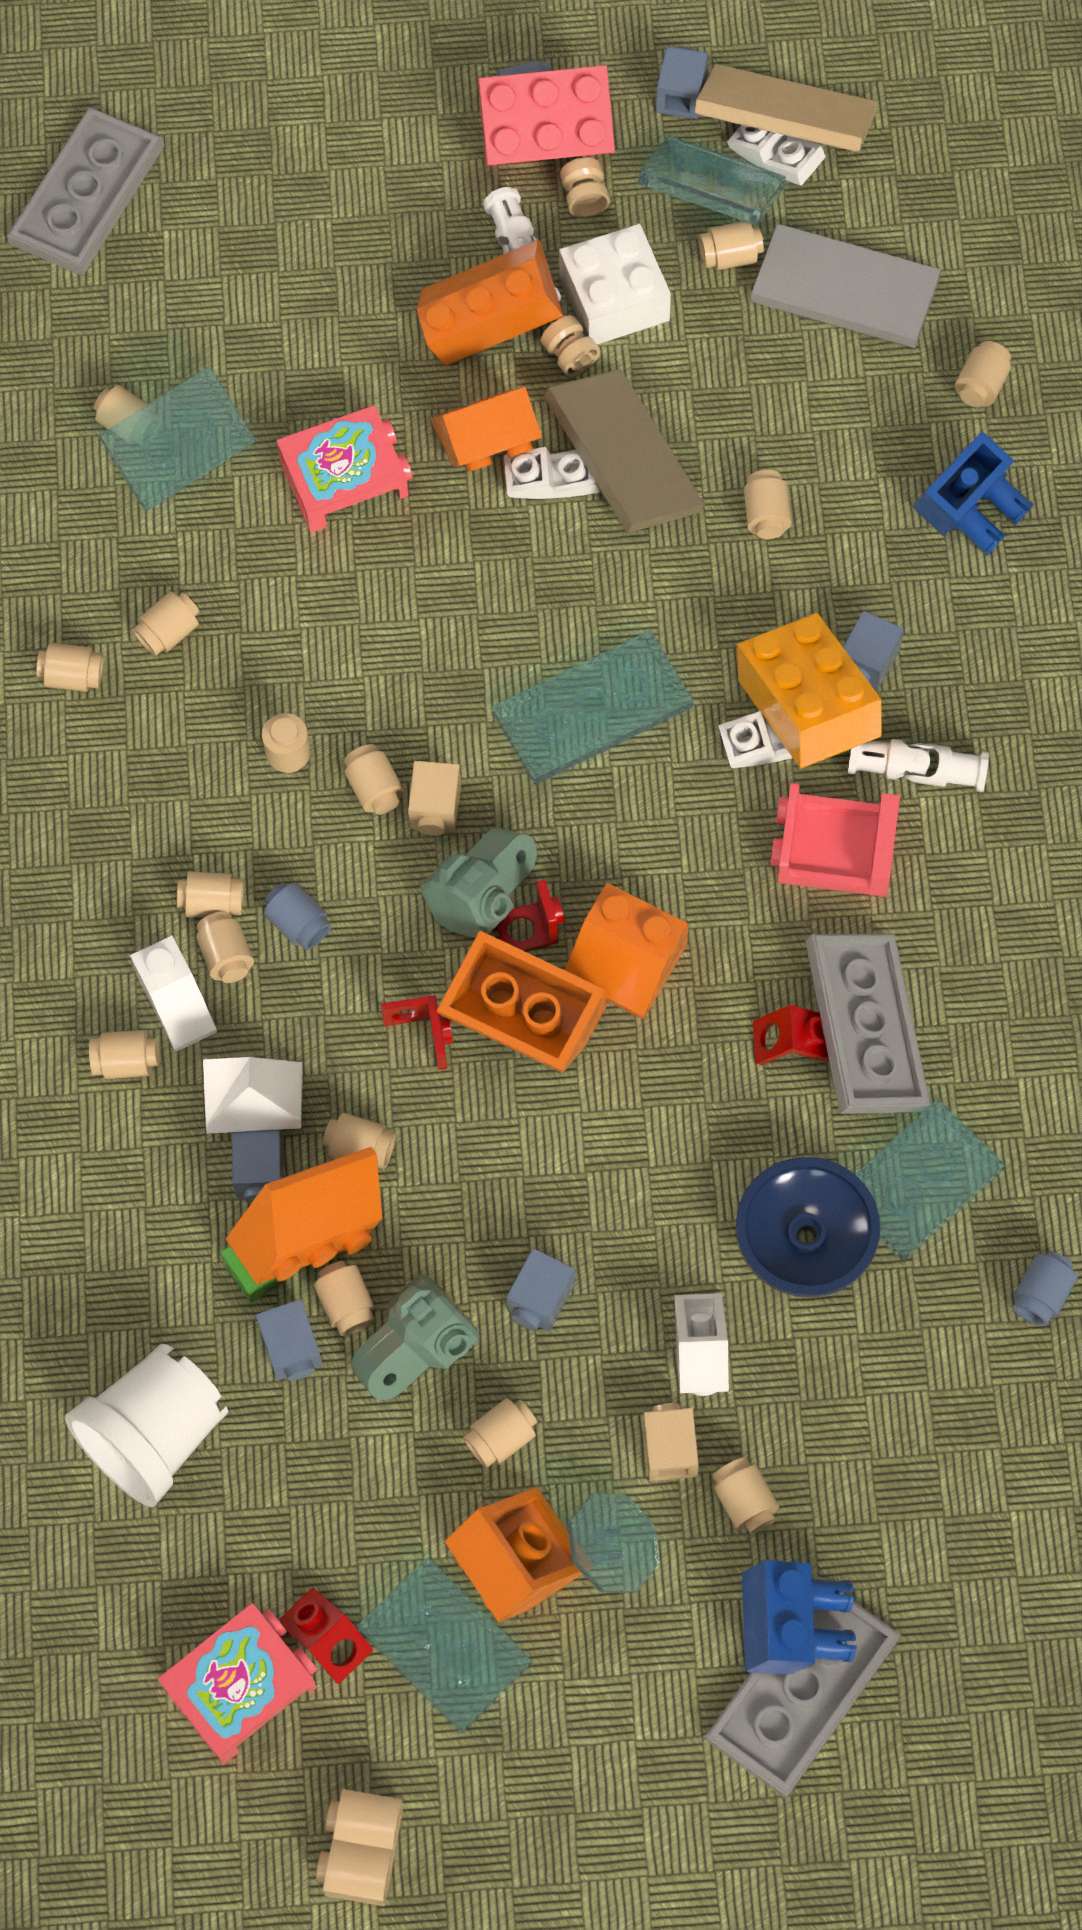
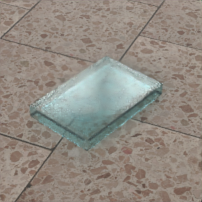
(711, 180)
(177, 438)
(926, 1177)
(444, 1645)

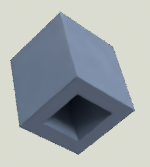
(681, 81)
(874, 647)
(256, 1161)
(540, 1291)
(289, 1341)

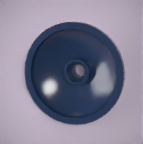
(813, 1198)

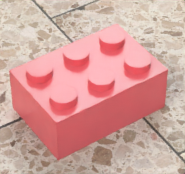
(546, 115)

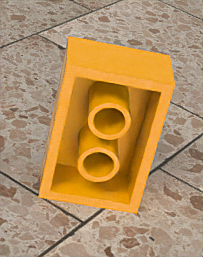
(809, 690)

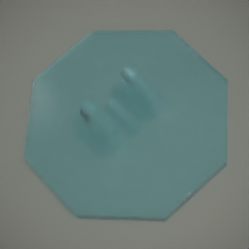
(613, 1543)

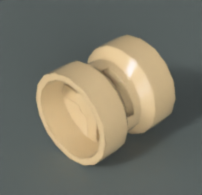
(583, 182)
(570, 346)

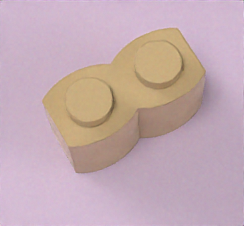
(361, 1847)

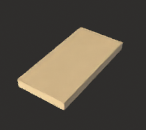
(786, 107)

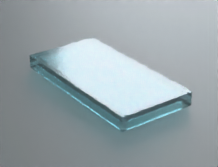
(592, 707)

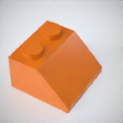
(487, 428)
(628, 949)
(514, 1553)

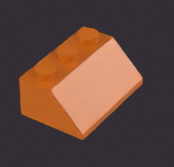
(488, 304)
(523, 1002)
(309, 1217)

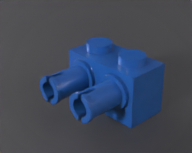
(971, 476)
(780, 1618)

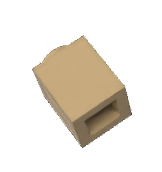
(434, 797)
(670, 1442)

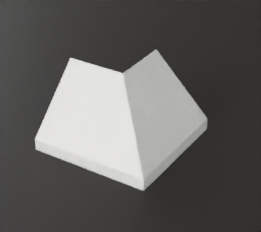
(252, 1094)

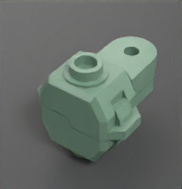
(474, 889)
(420, 1333)

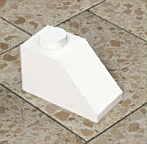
(173, 993)
(701, 1344)

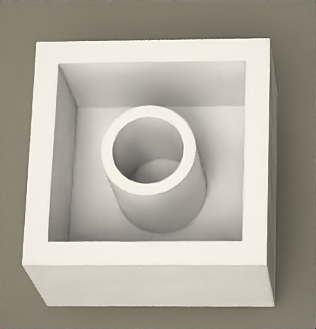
(614, 284)

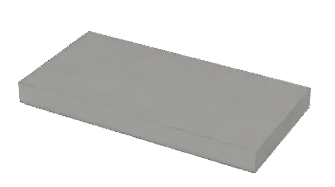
(85, 191)
(846, 285)
(867, 1023)
(785, 1720)

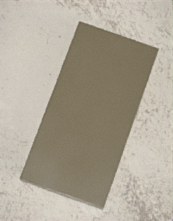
(624, 450)

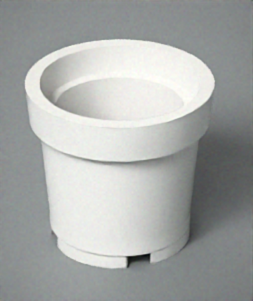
(147, 1423)

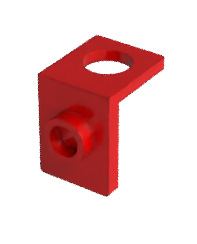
(544, 916)
(425, 1009)
(798, 1033)
(319, 1628)

